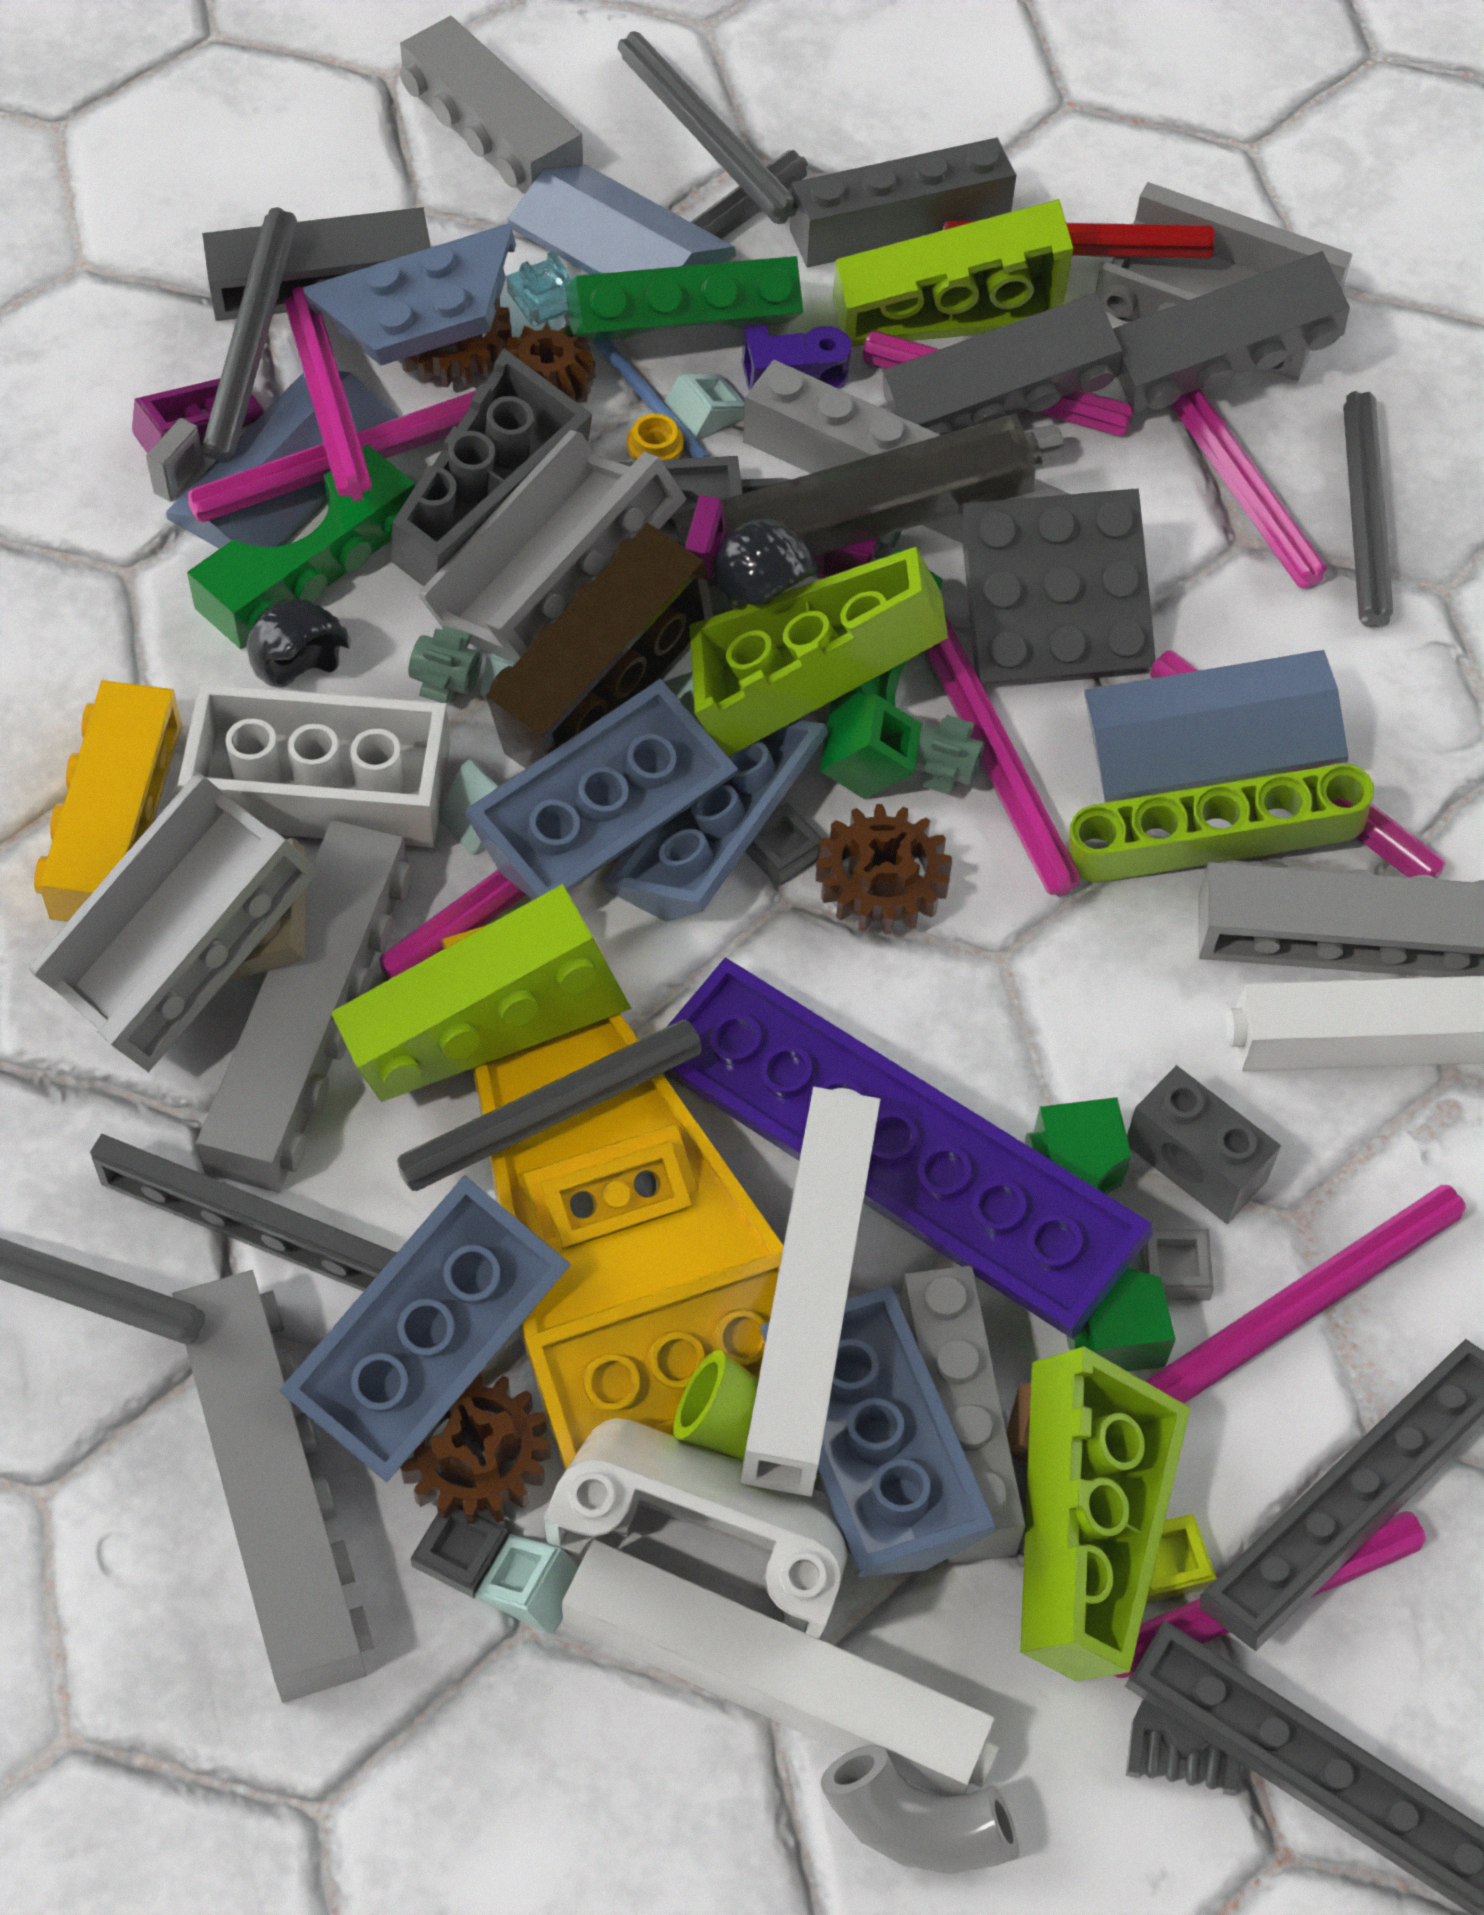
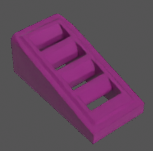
(160, 411)

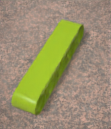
(1240, 803)

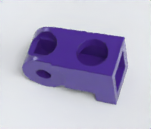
(819, 353)

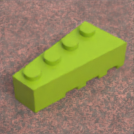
(957, 278)
(810, 645)
(482, 999)
(1094, 1510)

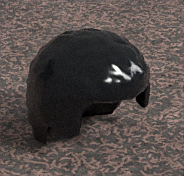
(761, 562)
(292, 639)

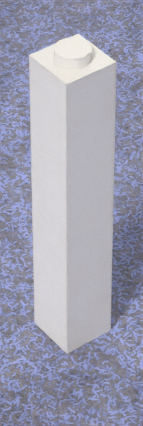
(1358, 1023)
(811, 1293)
(778, 1670)

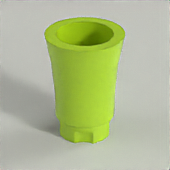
(717, 1406)

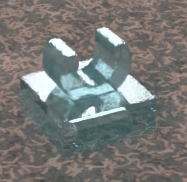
(540, 289)

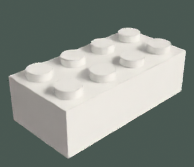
(322, 758)

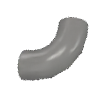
(918, 1826)

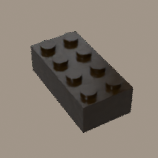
(603, 648)

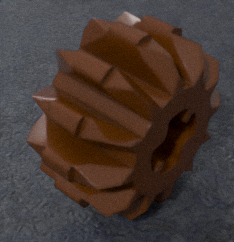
(557, 358)

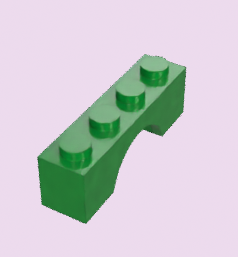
(684, 296)
(246, 579)
(869, 737)
(1133, 1319)

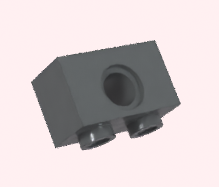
(1202, 1144)

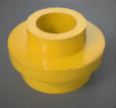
(655, 435)

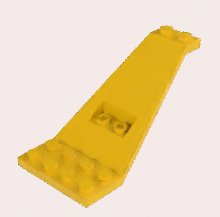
(648, 1276)

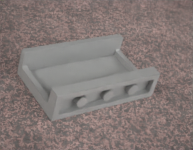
(1241, 250)
(547, 543)
(173, 921)

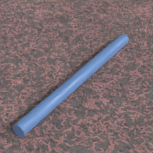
(647, 394)

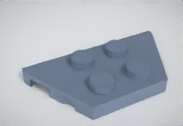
(419, 297)

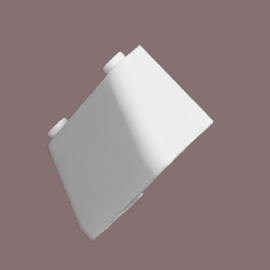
(638, 1465)

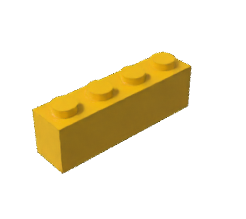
(110, 791)

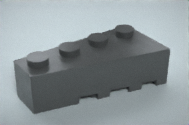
(482, 461)

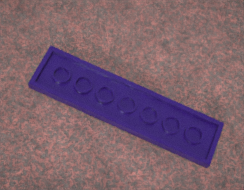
(932, 1160)

